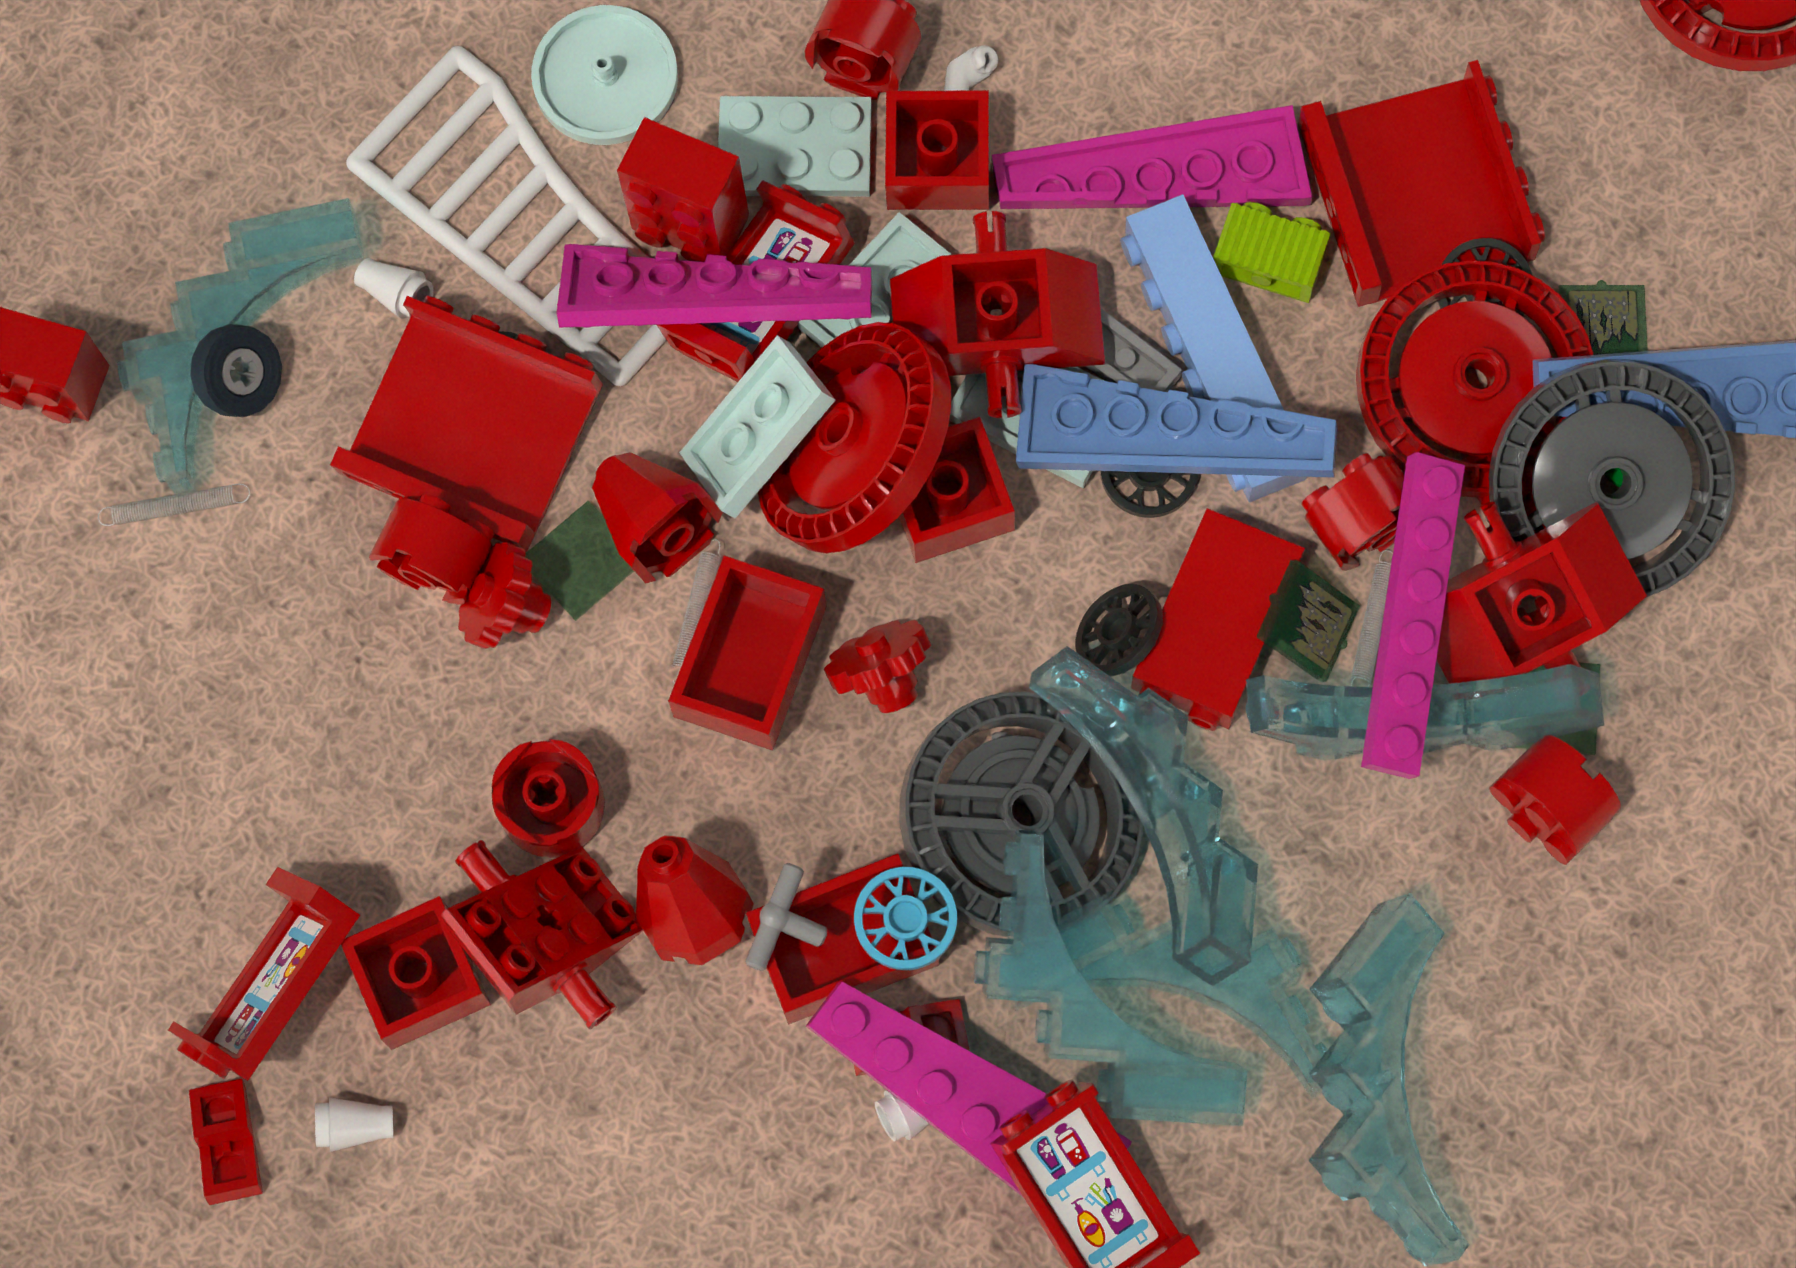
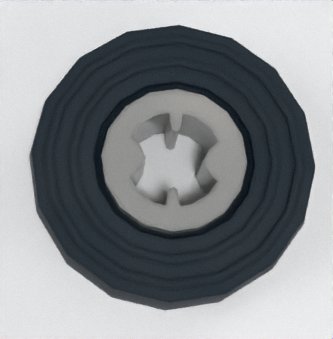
(212, 368)

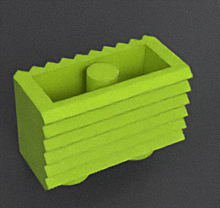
(1271, 250)

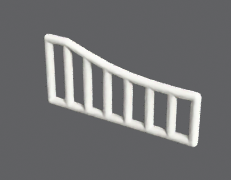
(471, 250)

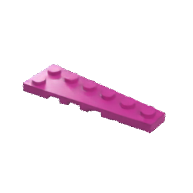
(1206, 160)
(621, 290)
(928, 1073)

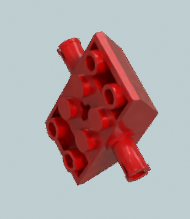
(1044, 302)
(1571, 566)
(542, 929)

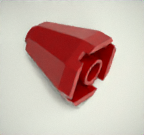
(653, 514)
(689, 901)

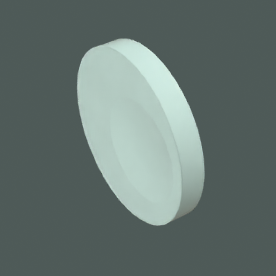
(604, 74)

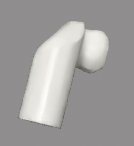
(970, 68)

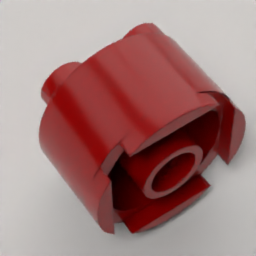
(864, 44)
(1357, 510)
(431, 547)
(547, 769)
(1555, 798)

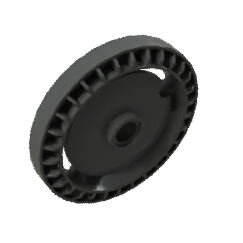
(1623, 437)
(980, 802)

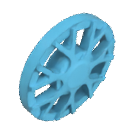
(905, 918)

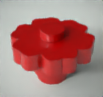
(503, 599)
(881, 664)

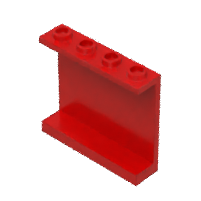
(1417, 181)
(473, 421)

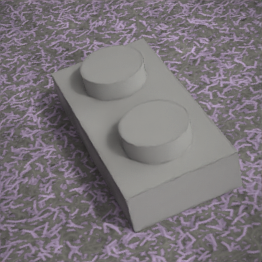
(1133, 359)

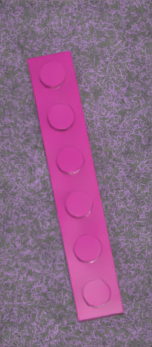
(1413, 616)

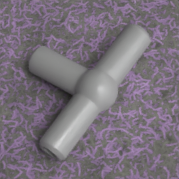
(777, 918)

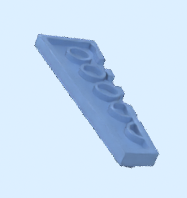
(1743, 383)
(1128, 428)

